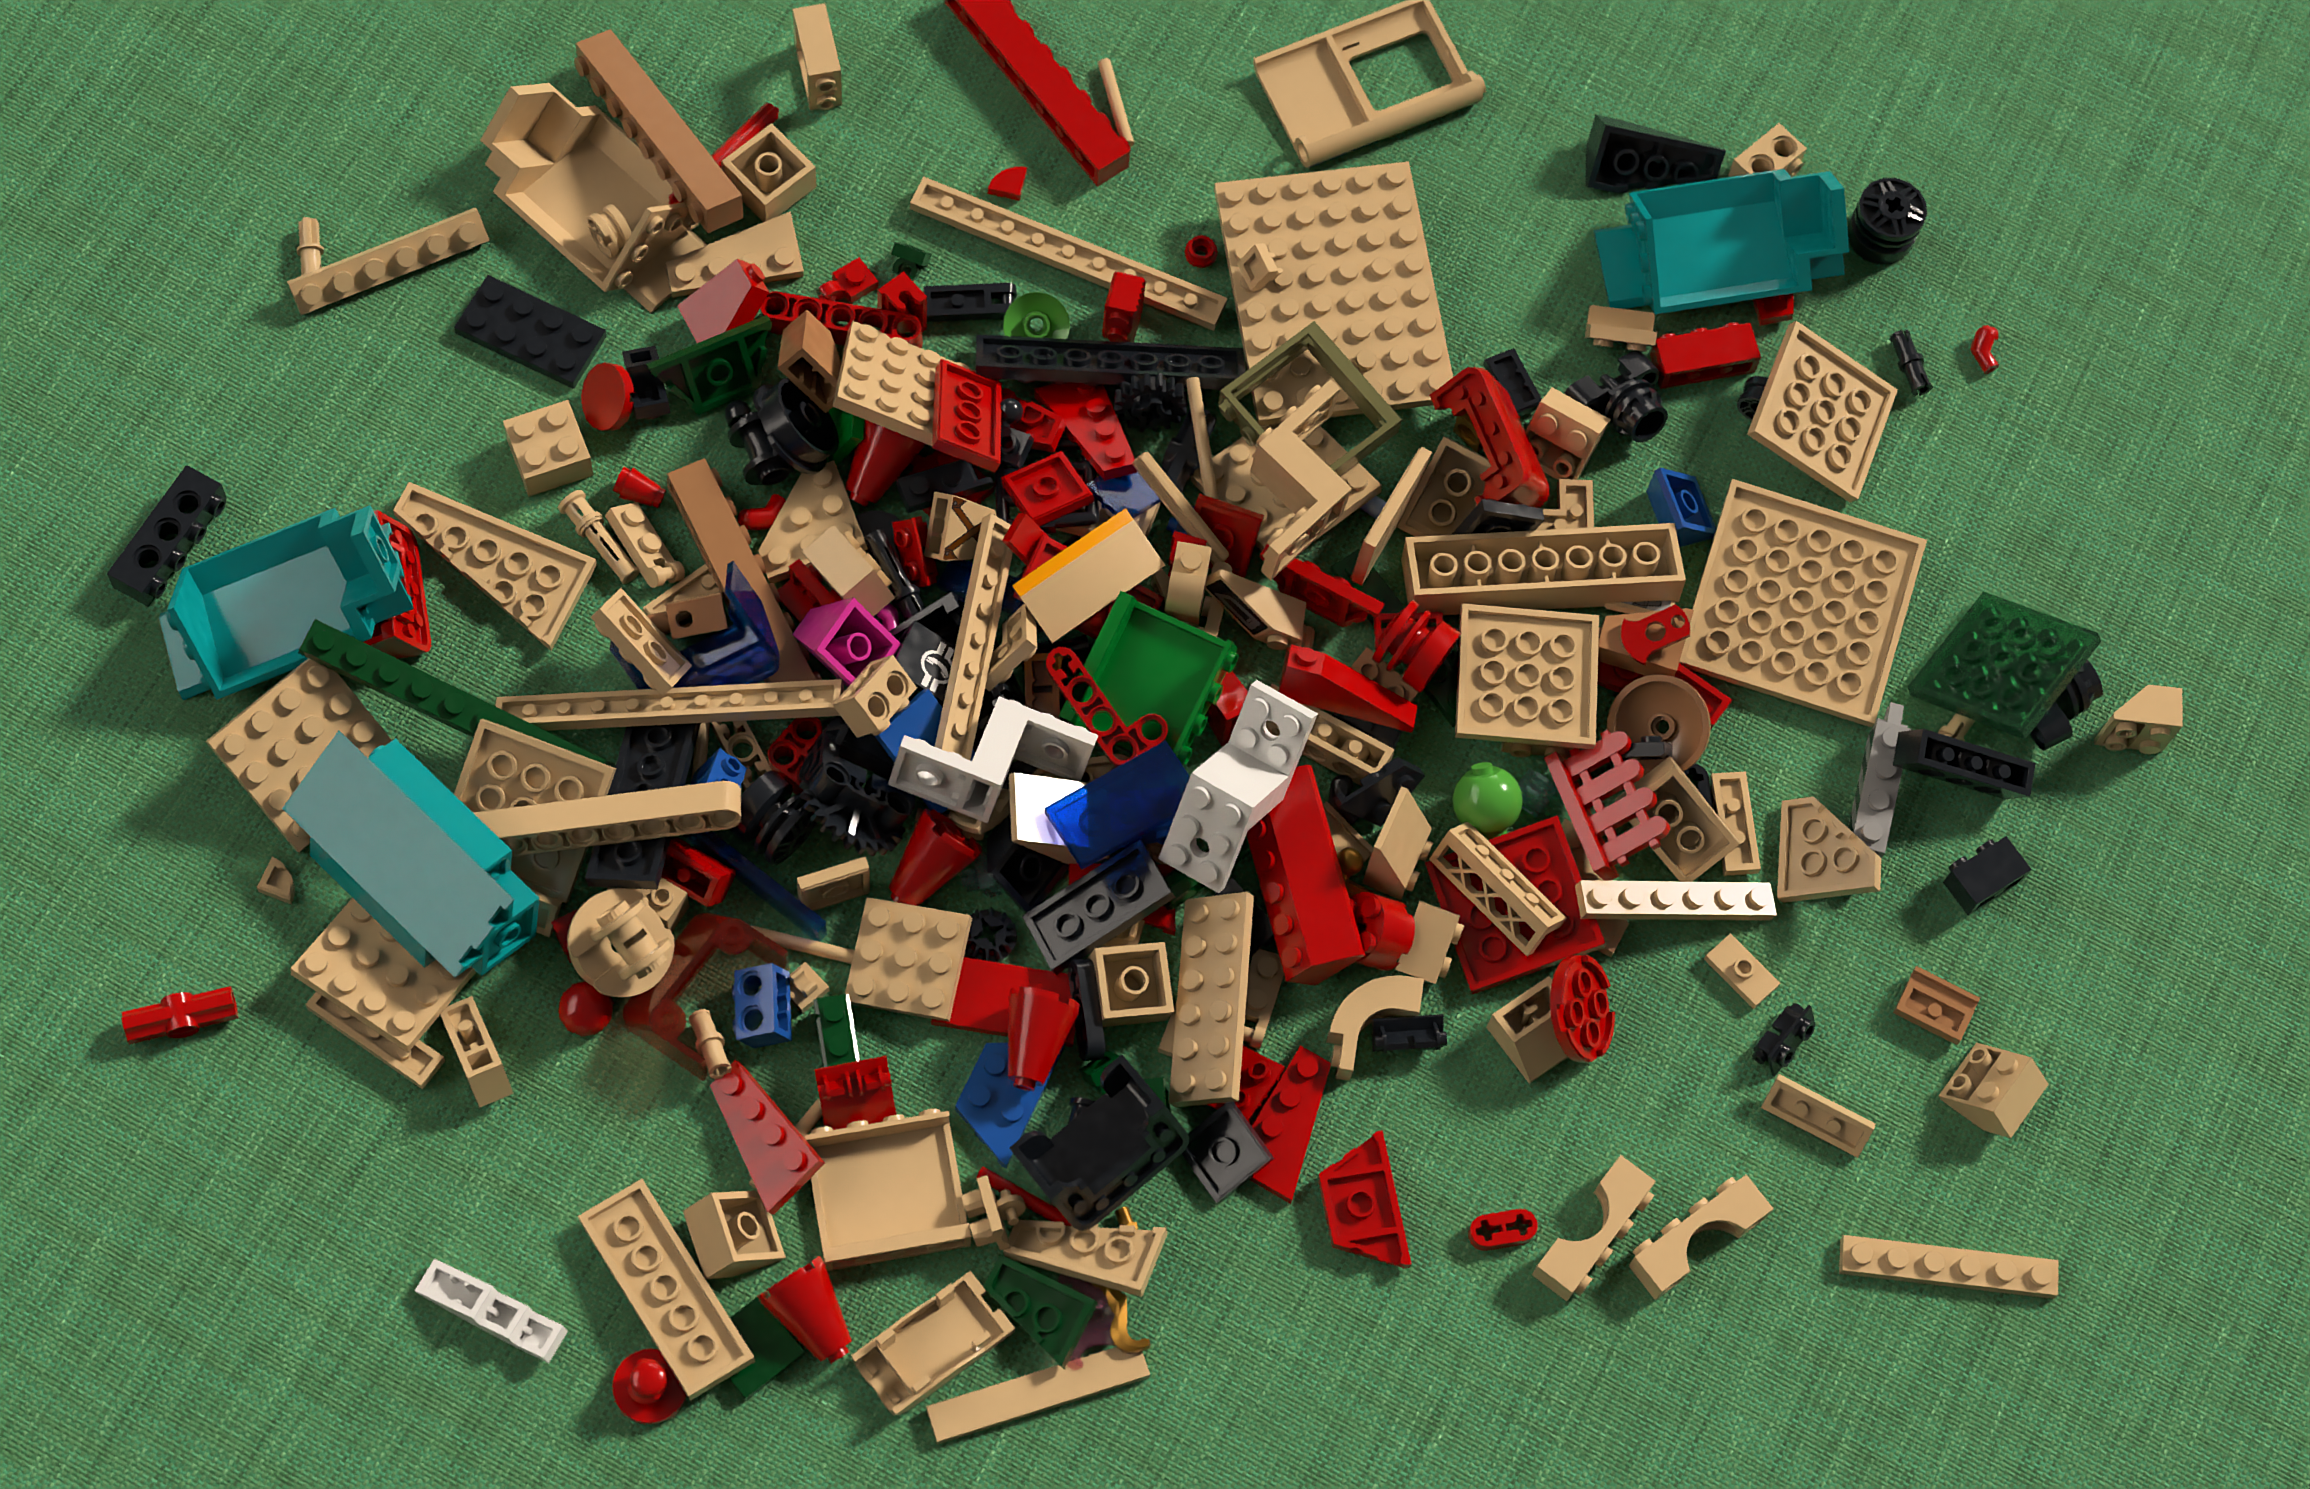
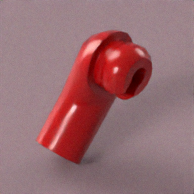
(1981, 348)
(761, 518)

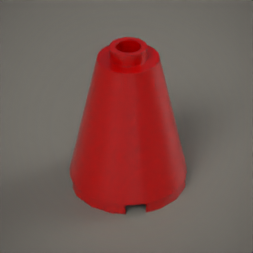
(879, 462)
(931, 858)
(1036, 1034)
(810, 1310)

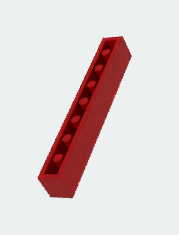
(1045, 86)

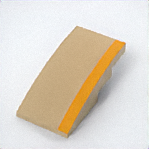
(1088, 575)

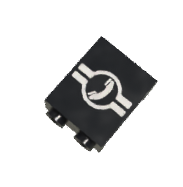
(926, 659)

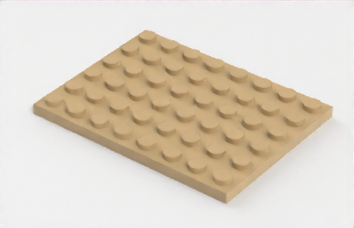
(1352, 266)

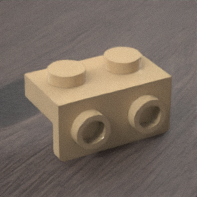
(1620, 325)

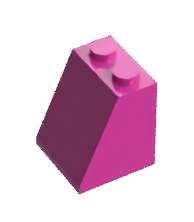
(845, 638)

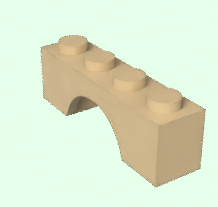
(1665, 1261)
(1568, 1262)

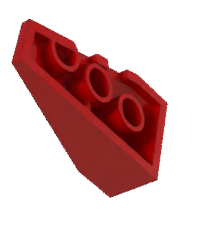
(1332, 686)

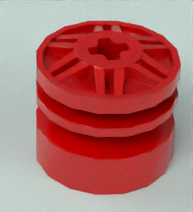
(1415, 646)

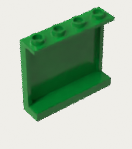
(1154, 667)

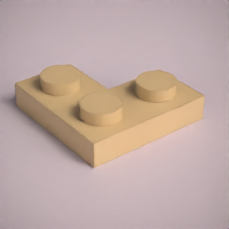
(1574, 506)
(1017, 645)

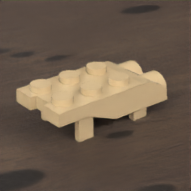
(931, 1345)

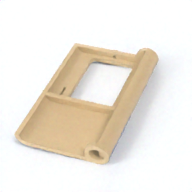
(1326, 105)

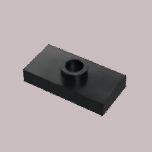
(1512, 375)

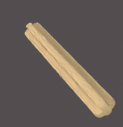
(1178, 505)

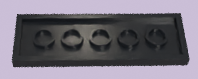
(647, 760)

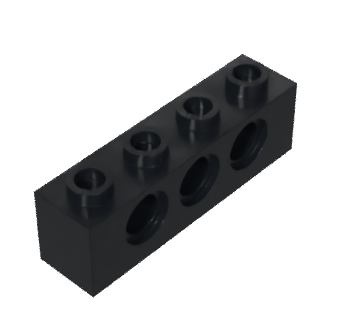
(167, 518)
(1964, 764)

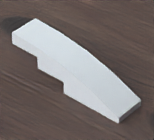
(491, 1310)

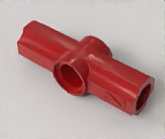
(179, 1015)

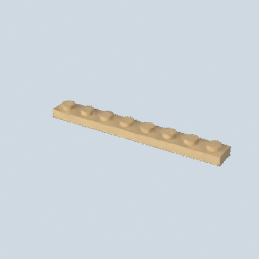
(975, 639)

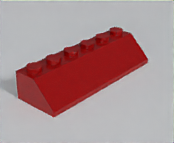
(1304, 885)

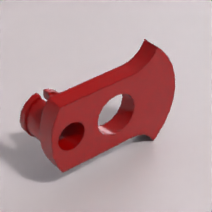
(1634, 633)

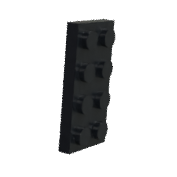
(530, 331)
(1098, 906)

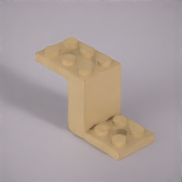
(1299, 478)

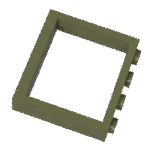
(1341, 371)

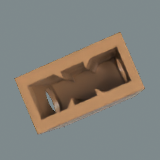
(706, 611)

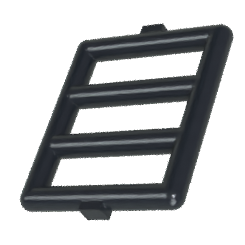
(1083, 467)

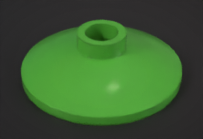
(1037, 305)

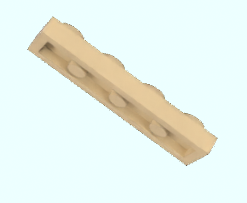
(416, 1065)

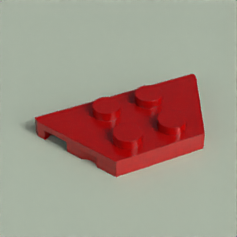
(1325, 595)
(1364, 1204)

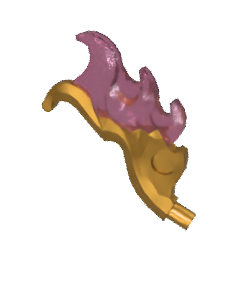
(1110, 1316)

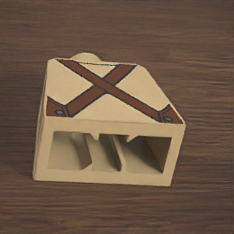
(954, 527)

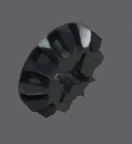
(1004, 939)

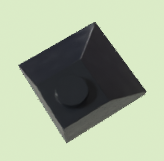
(1020, 870)

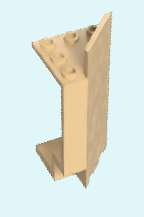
(573, 162)

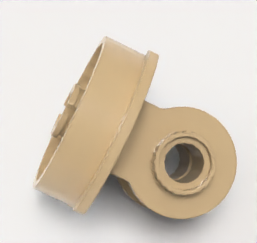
(636, 933)

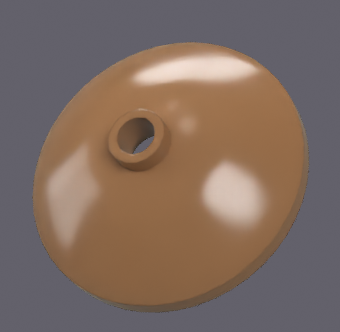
(1659, 698)

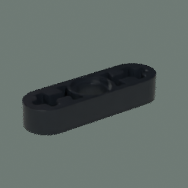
(1089, 1020)

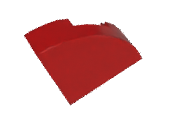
(1008, 183)

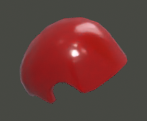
(585, 1009)

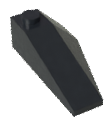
(1636, 157)

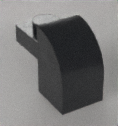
(649, 392)

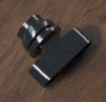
(1627, 399)
(2074, 699)

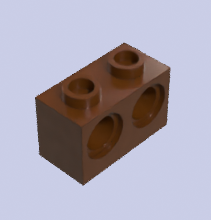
(1040, 689)

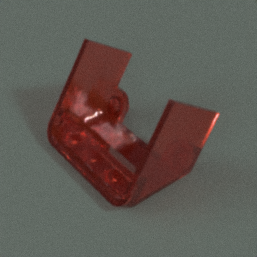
(654, 1013)

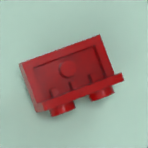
(804, 591)

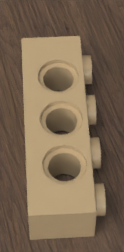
(1341, 746)

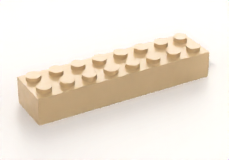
(1544, 568)

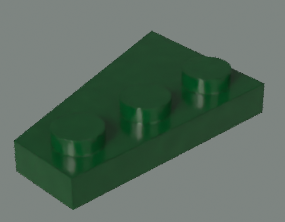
(1042, 1306)

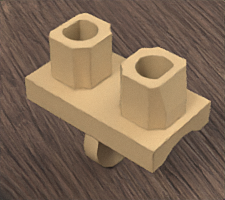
(984, 1201)

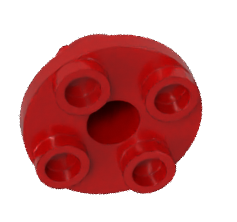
(647, 1388)

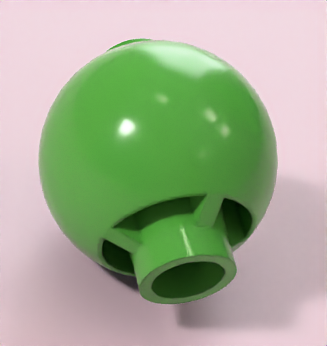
(1487, 799)

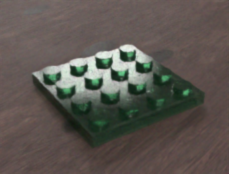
(2004, 665)

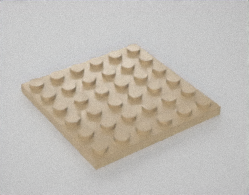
(1802, 603)

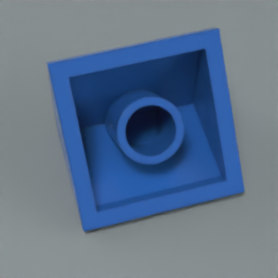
(1680, 501)

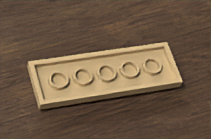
(1211, 1000)
(666, 1289)

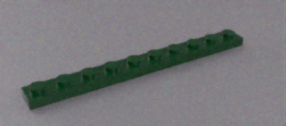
(415, 686)

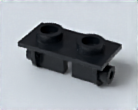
(1795, 1027)
(1408, 1033)

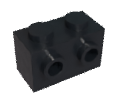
(1986, 875)

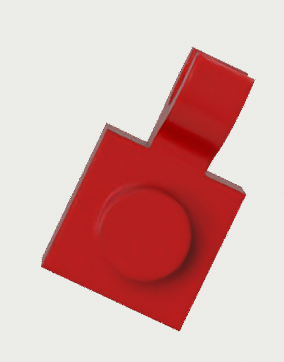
(849, 281)

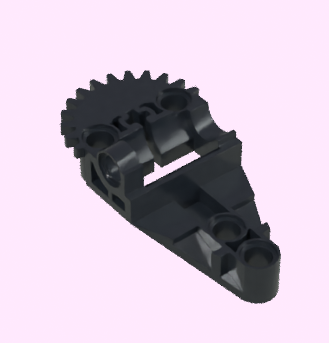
(833, 790)

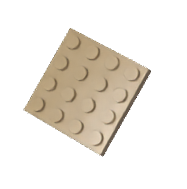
(888, 382)
(1822, 412)
(1243, 489)
(1527, 676)
(285, 734)
(519, 771)
(376, 978)

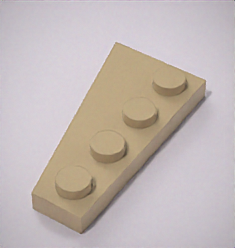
(768, 245)

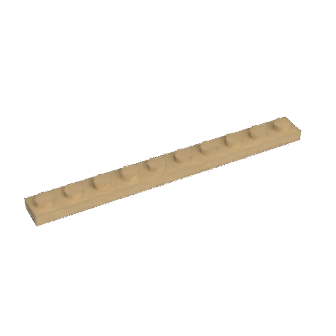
(1064, 251)
(677, 706)

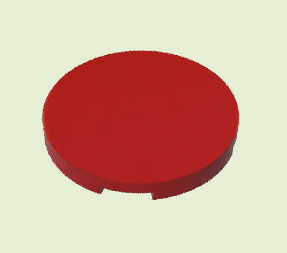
(1581, 1008)

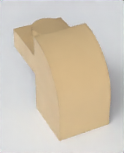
(1188, 582)

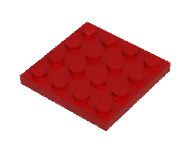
(1547, 862)

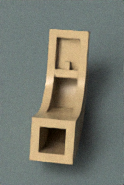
(1373, 1000)

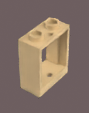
(817, 57)

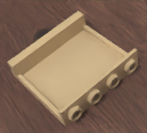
(888, 1190)

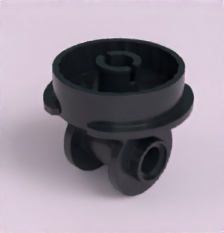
(783, 434)

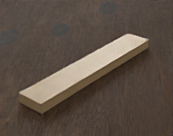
(1035, 1393)

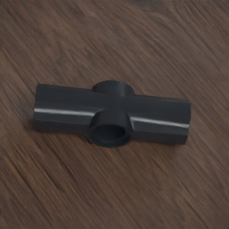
(1181, 454)

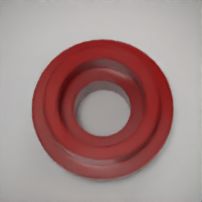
(1204, 244)

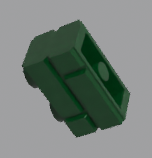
(835, 1030)

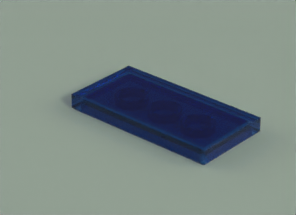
(1120, 805)

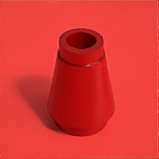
(637, 487)

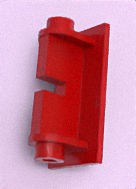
(910, 537)

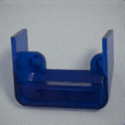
(732, 656)

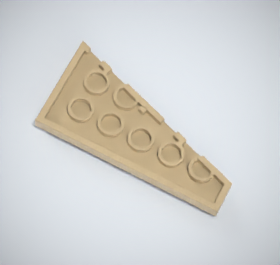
(515, 568)

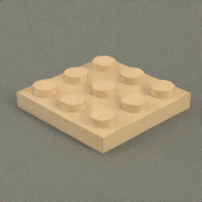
(908, 959)

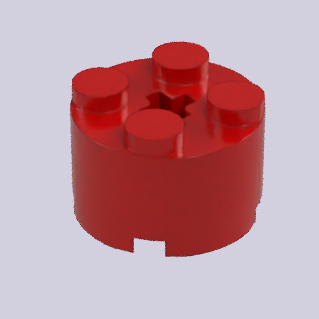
(1383, 929)

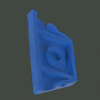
(994, 1105)

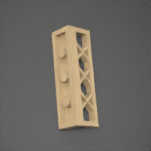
(1523, 899)

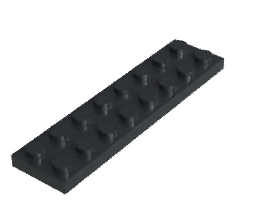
(1104, 361)

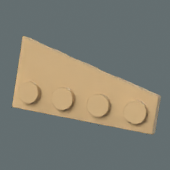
(1102, 1256)

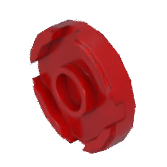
(607, 396)

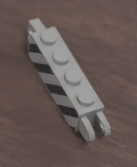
(1878, 782)

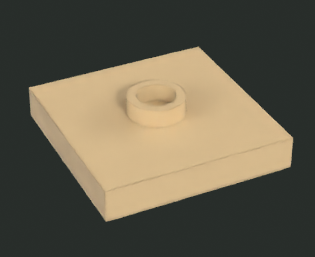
(834, 884)

